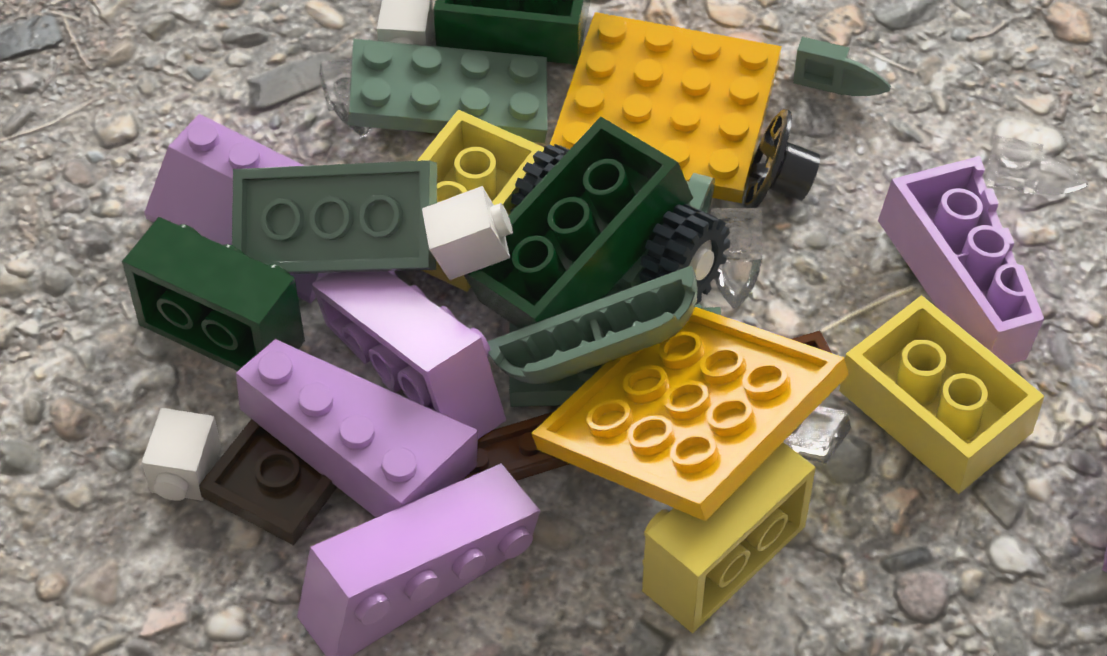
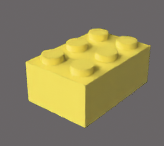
(473, 156)
(941, 393)
(701, 564)

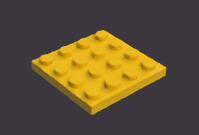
(677, 91)
(692, 411)

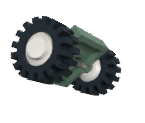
(683, 240)

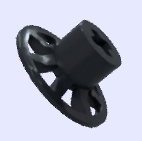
(787, 166)

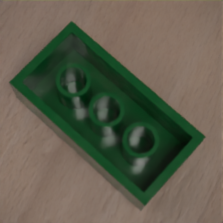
(581, 226)

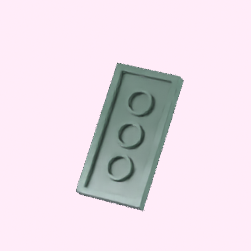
(426, 85)
(335, 216)

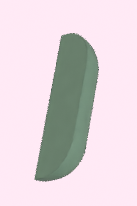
(598, 330)

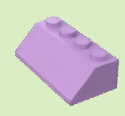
(198, 183)

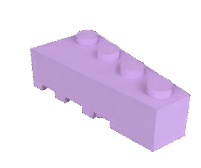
(963, 256)
(413, 345)
(354, 431)
(412, 559)

